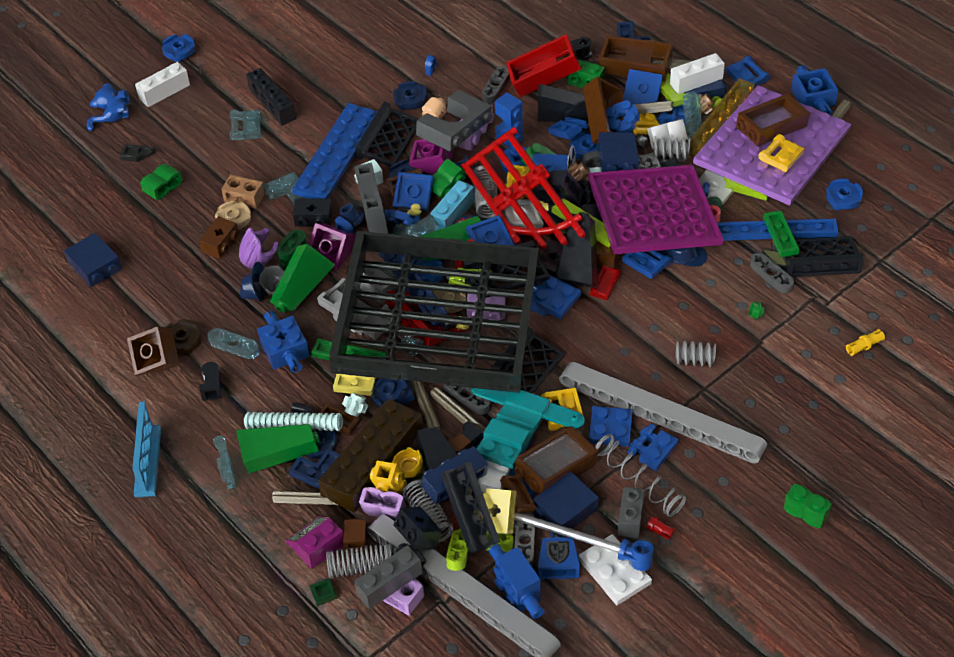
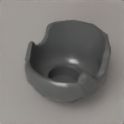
(270, 278)

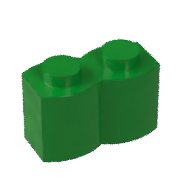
(447, 177)
(161, 181)
(808, 506)

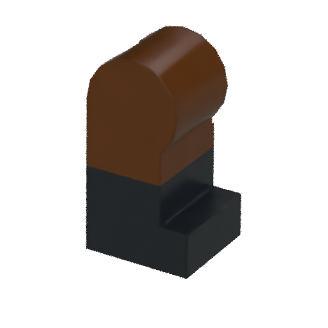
(468, 438)

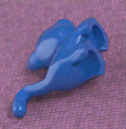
(113, 103)

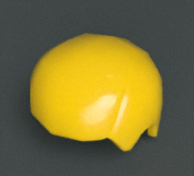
(409, 462)

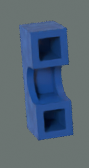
(511, 111)

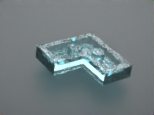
(282, 186)

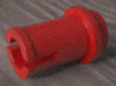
(660, 528)

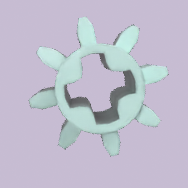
(355, 404)

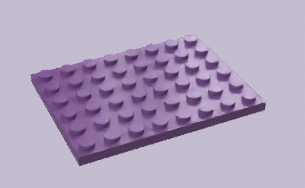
(738, 159)

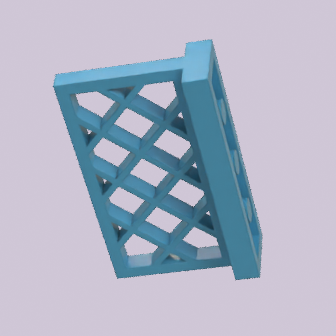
(146, 454)

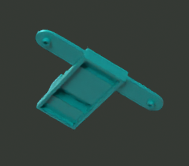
(517, 422)

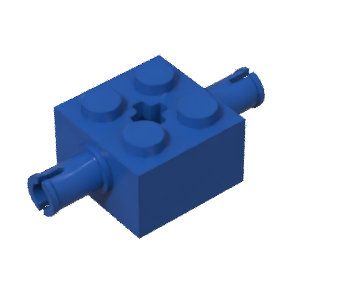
(814, 89)
(283, 342)
(517, 580)

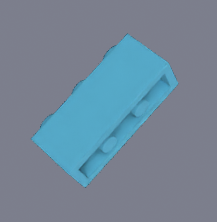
(454, 204)

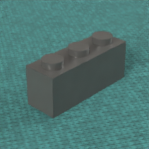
(388, 577)

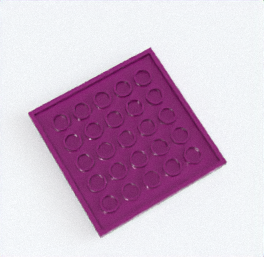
(654, 209)

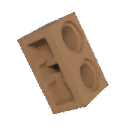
(243, 190)

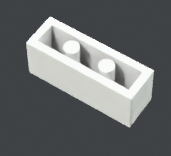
(697, 73)
(162, 84)

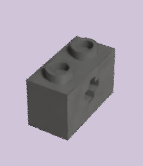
(630, 512)

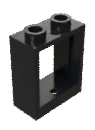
(561, 179)

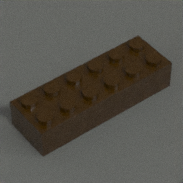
(383, 436)

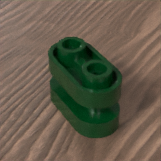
(288, 245)

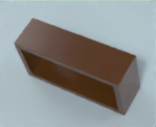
(635, 55)
(598, 97)

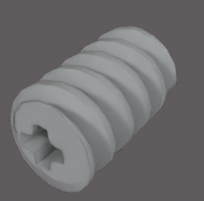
(672, 148)
(695, 353)

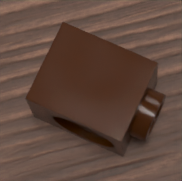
(355, 535)

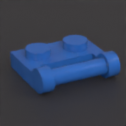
(739, 70)
(646, 264)

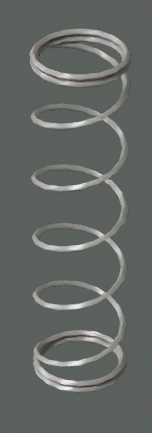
(604, 452)

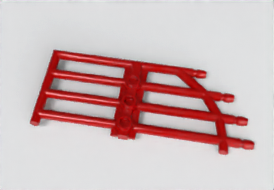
(521, 187)

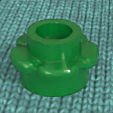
(756, 310)

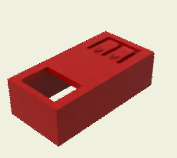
(541, 65)

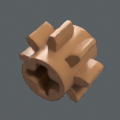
(705, 104)
(579, 172)

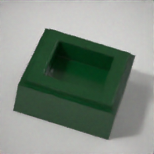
(323, 592)

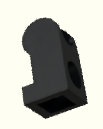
(212, 388)

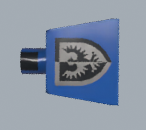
(558, 558)

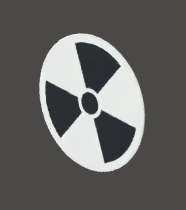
(571, 158)

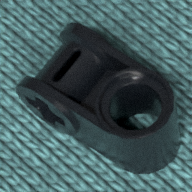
(581, 49)

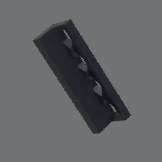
(468, 509)

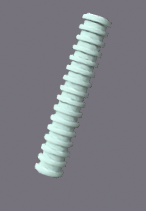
(320, 421)

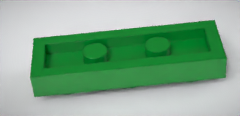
(781, 234)

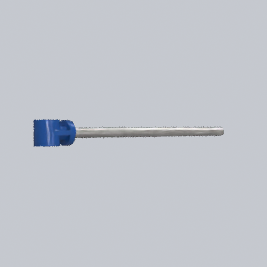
(638, 553)

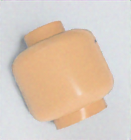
(435, 107)

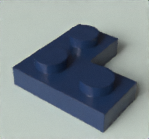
(311, 472)

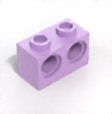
(406, 603)

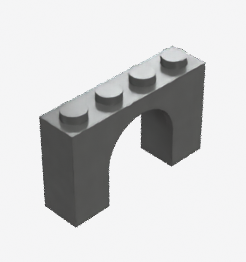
(450, 134)
(370, 198)

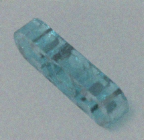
(692, 106)
(228, 337)

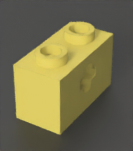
(506, 502)

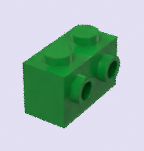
(586, 74)

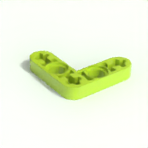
(458, 549)

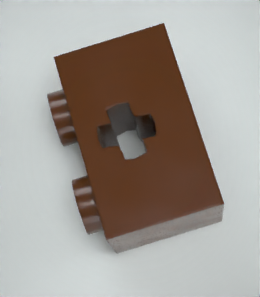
(219, 237)

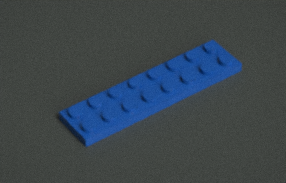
(334, 153)

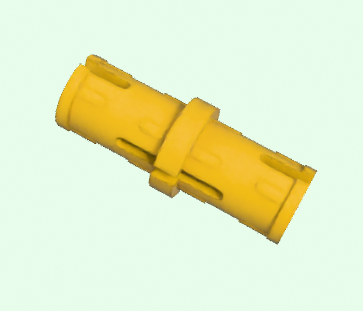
(865, 342)

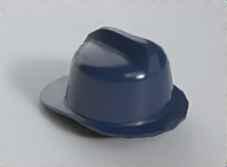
(687, 256)
(250, 285)

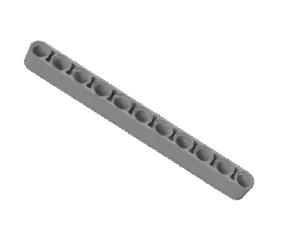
(664, 412)
(473, 595)

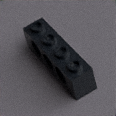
(271, 96)

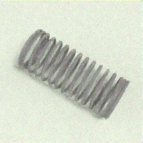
(477, 196)
(421, 494)
(332, 566)

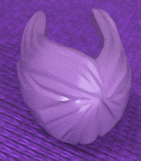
(251, 248)

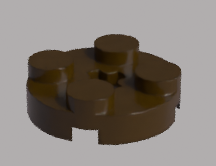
(192, 335)

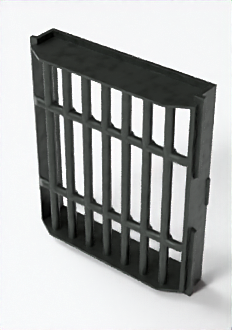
(440, 248)

